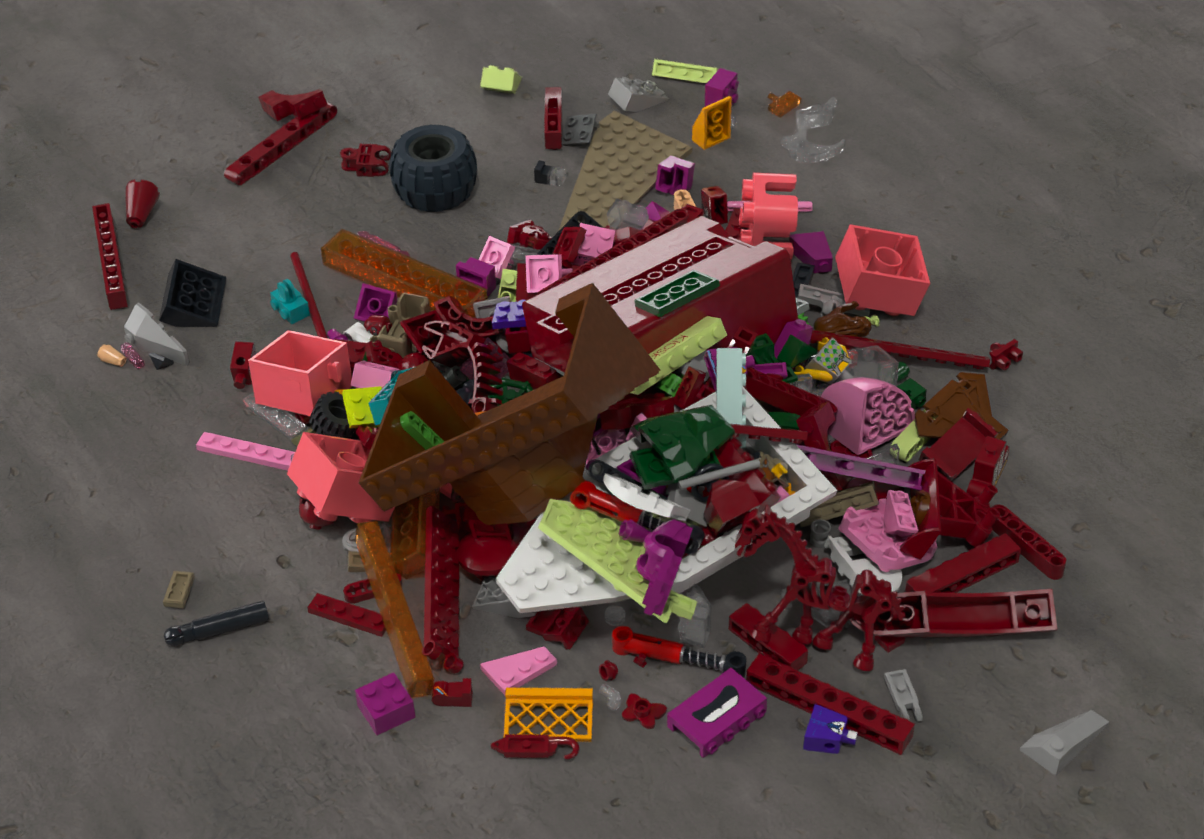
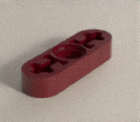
(357, 587)

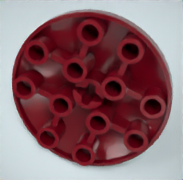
(489, 547)

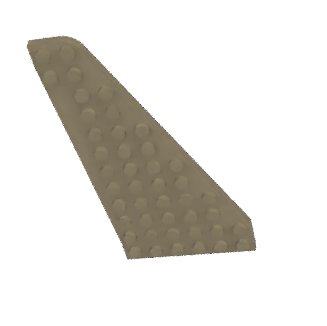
(620, 165)

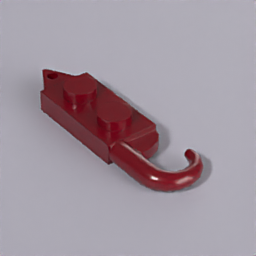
(533, 745)

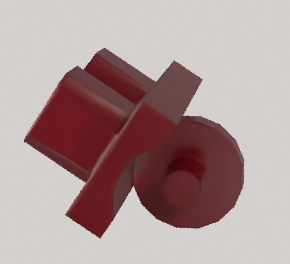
(1003, 353)

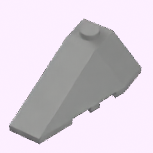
(152, 337)
(1064, 741)

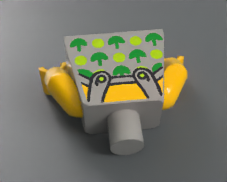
(828, 362)

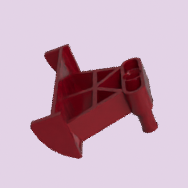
(961, 512)

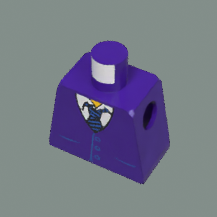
(827, 731)

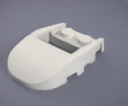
(652, 503)
(843, 548)

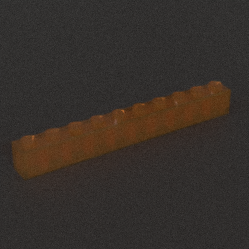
(394, 609)

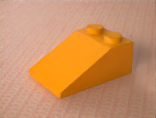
(713, 124)

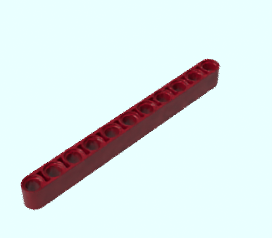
(667, 223)

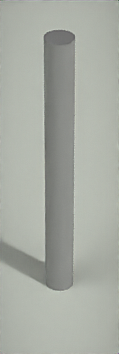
(719, 474)

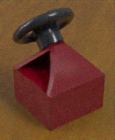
(726, 501)

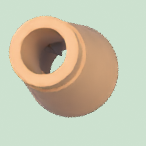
(111, 355)

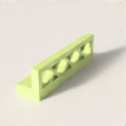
(683, 71)

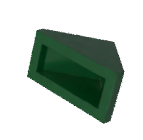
(795, 352)

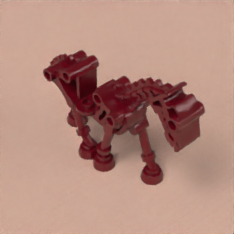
(876, 595)

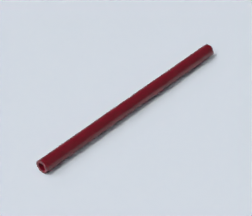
(304, 284)

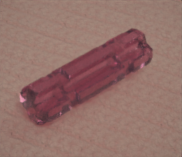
(132, 355)

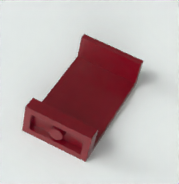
(959, 445)

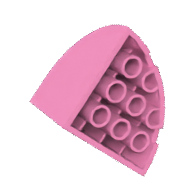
(867, 412)

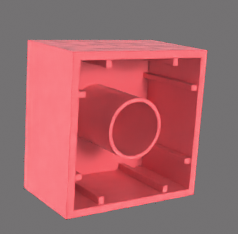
(882, 270)
(329, 476)

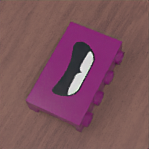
(718, 711)

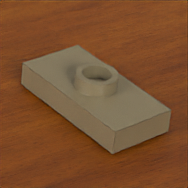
(178, 589)

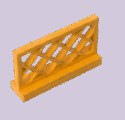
(550, 697)

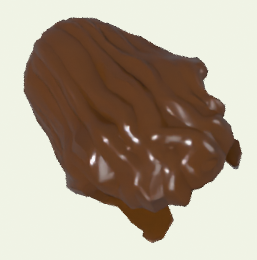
(843, 324)

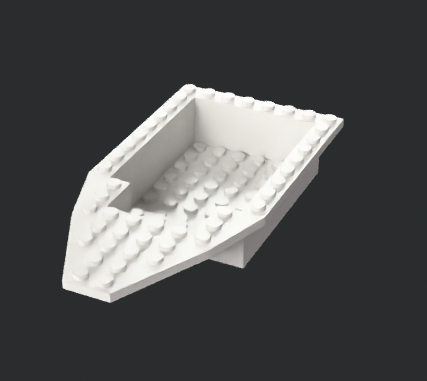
(549, 577)

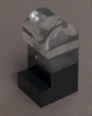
(549, 175)

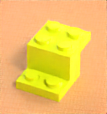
(357, 406)

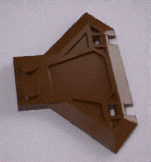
(952, 401)

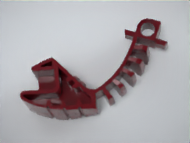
(456, 347)

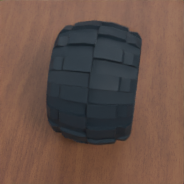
(433, 168)

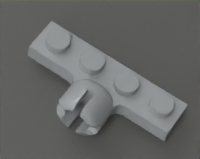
(826, 299)

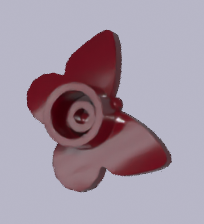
(642, 710)

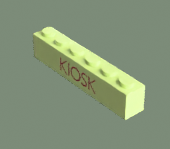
(684, 348)

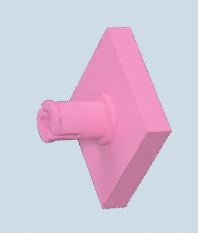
(497, 254)

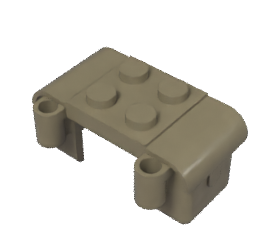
(397, 339)

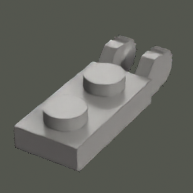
(903, 694)

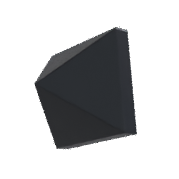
(160, 361)

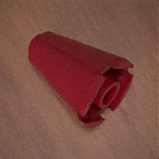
(140, 201)

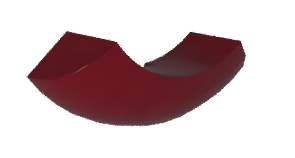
(452, 312)

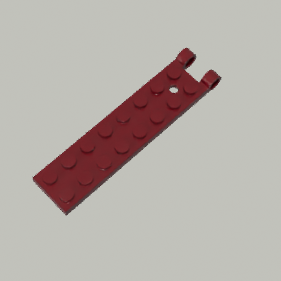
(442, 590)

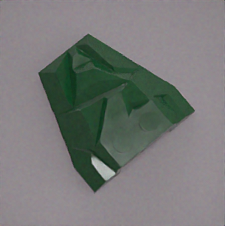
(684, 438)

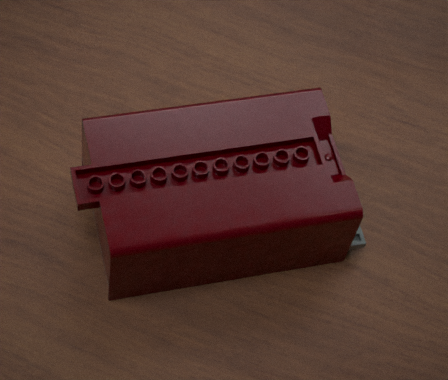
(752, 292)

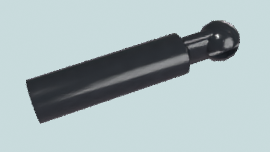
(217, 624)

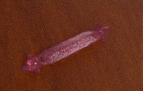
(365, 234)

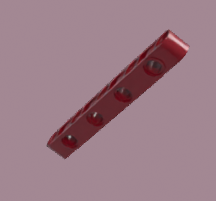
(278, 145)

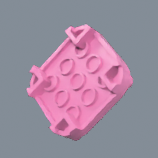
(869, 534)

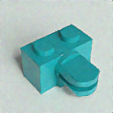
(289, 302)

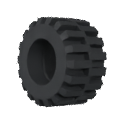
(330, 417)

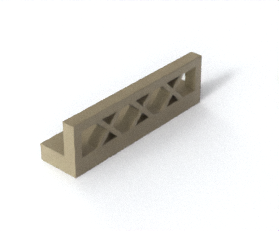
(858, 497)

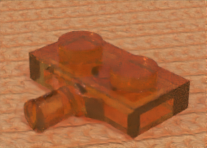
(784, 103)

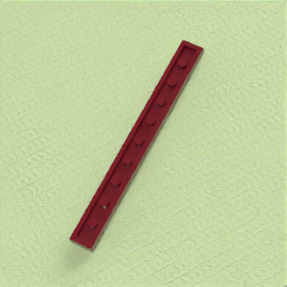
(905, 350)

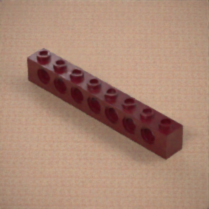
(109, 256)
(805, 691)

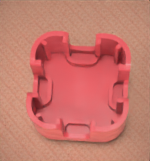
(766, 213)

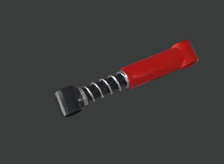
(620, 510)
(626, 642)

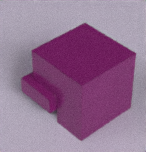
(674, 175)
(477, 273)

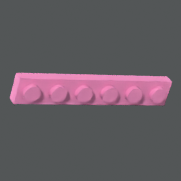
(245, 451)

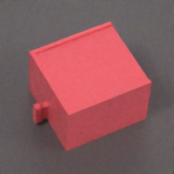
(299, 370)

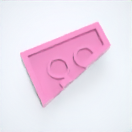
(518, 668)

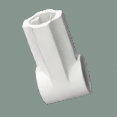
(357, 333)

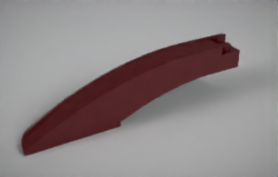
(967, 614)

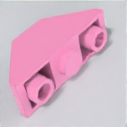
(899, 514)

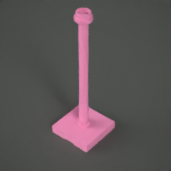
(543, 271)

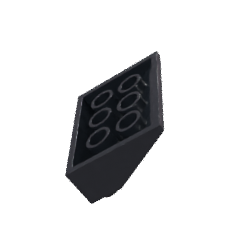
(192, 296)

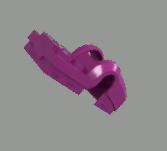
(661, 562)

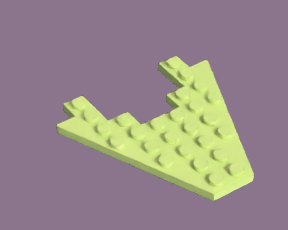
(597, 543)

